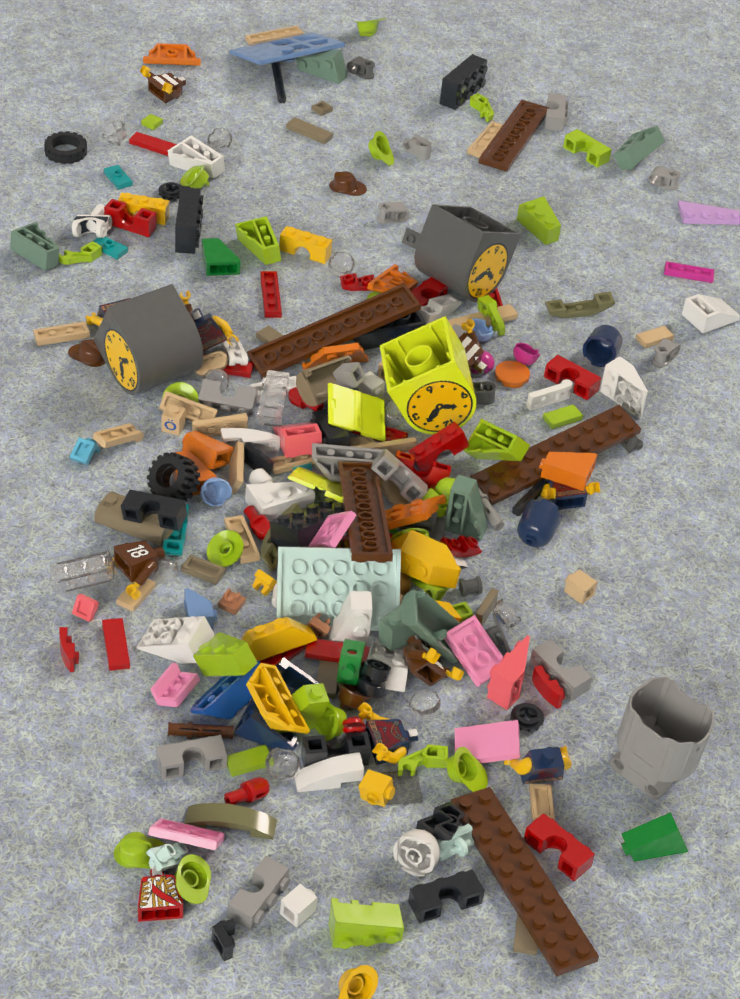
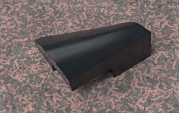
(443, 822)

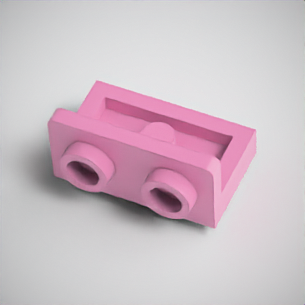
(173, 686)

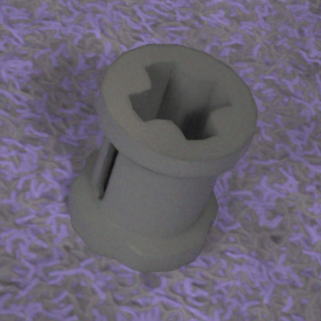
(470, 586)

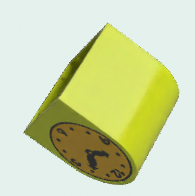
(429, 377)

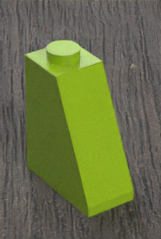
(311, 702)

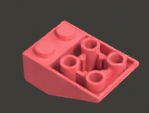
(298, 438)
(508, 676)

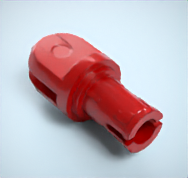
(295, 398)
(258, 523)
(353, 724)
(249, 791)

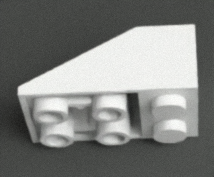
(708, 312)
(624, 386)
(176, 638)
(397, 662)

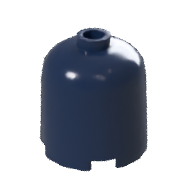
(602, 345)
(539, 523)

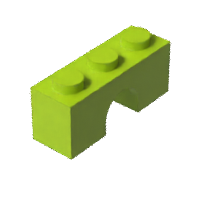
(578, 141)

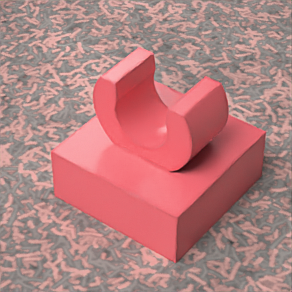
(85, 607)

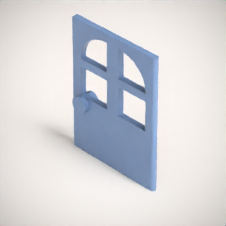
(269, 51)

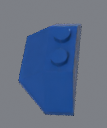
(225, 697)

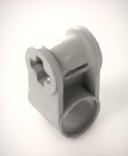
(418, 147)
(664, 178)
(394, 212)
(665, 352)

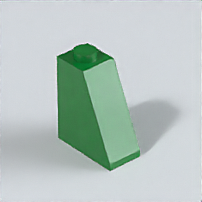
(219, 258)
(654, 839)

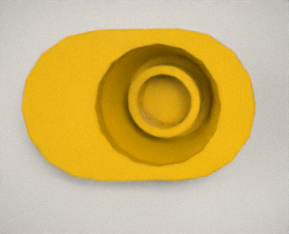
(358, 983)

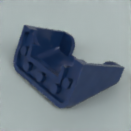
(253, 726)

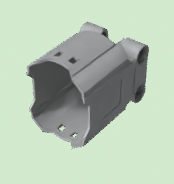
(649, 735)

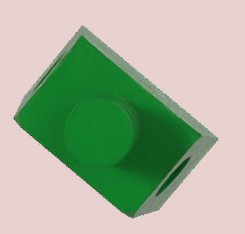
(350, 664)

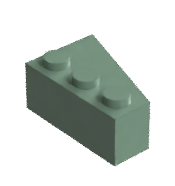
(324, 64)
(465, 509)

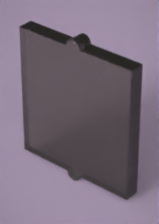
(406, 788)

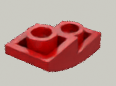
(352, 283)
(462, 547)
(67, 649)
(548, 688)

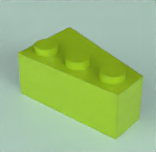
(539, 220)
(259, 239)
(495, 443)
(224, 656)
(364, 924)

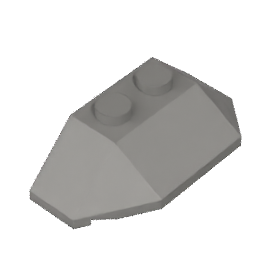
(327, 457)

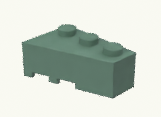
(638, 147)
(35, 246)
(393, 632)

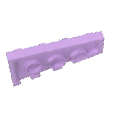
(704, 214)

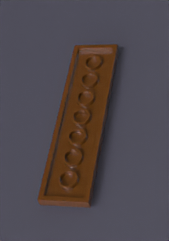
(513, 135)

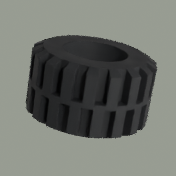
(162, 471)

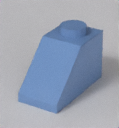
(198, 605)

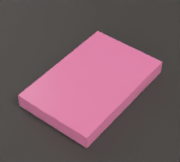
(333, 530)
(474, 649)
(490, 741)
(187, 834)

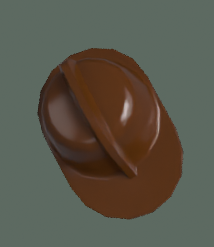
(346, 183)
(87, 353)
(350, 697)

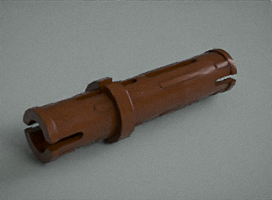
(174, 730)

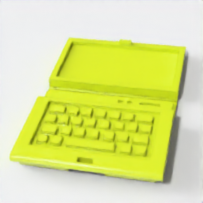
(356, 411)
(313, 480)

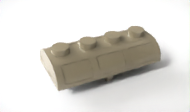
(314, 381)
(110, 515)

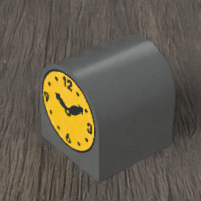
(465, 250)
(149, 340)

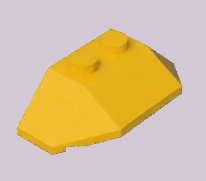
(427, 560)
(277, 637)
(275, 700)

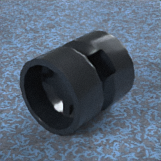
(373, 679)

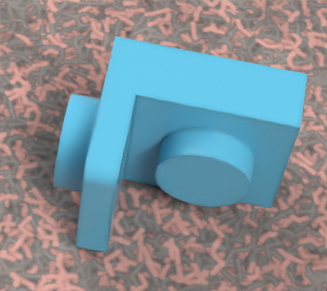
(84, 450)

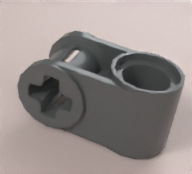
(361, 66)
(484, 392)

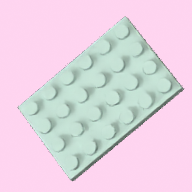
(322, 577)

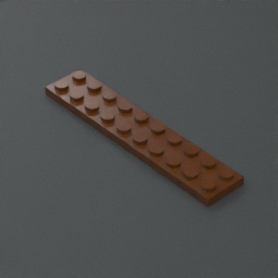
(334, 330)
(589, 436)
(369, 530)
(525, 883)

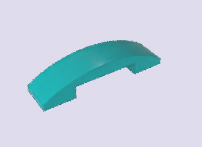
(176, 541)

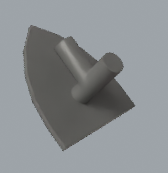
(434, 525)
(494, 630)

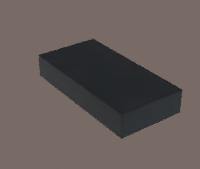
(256, 458)

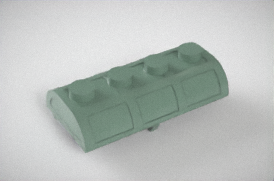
(428, 621)

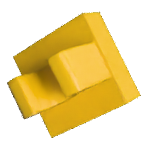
(265, 580)

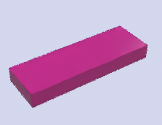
(689, 272)

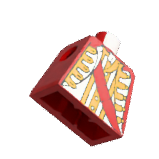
(159, 898)

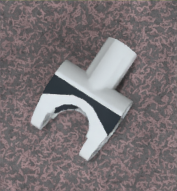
(92, 223)

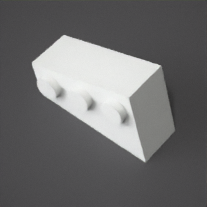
(195, 153)
(275, 498)
(353, 619)

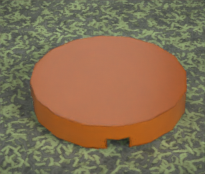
(512, 374)

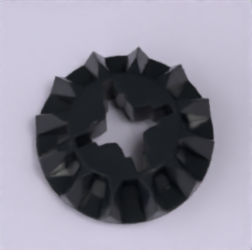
(174, 190)
(533, 712)

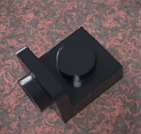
(223, 939)

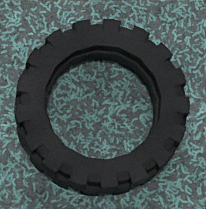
(62, 138)

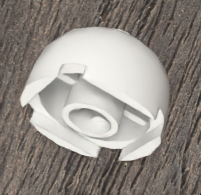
(417, 852)

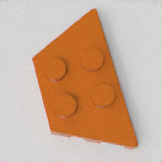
(172, 54)
(391, 279)
(333, 352)
(415, 512)

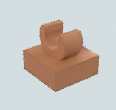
(231, 602)
(319, 628)

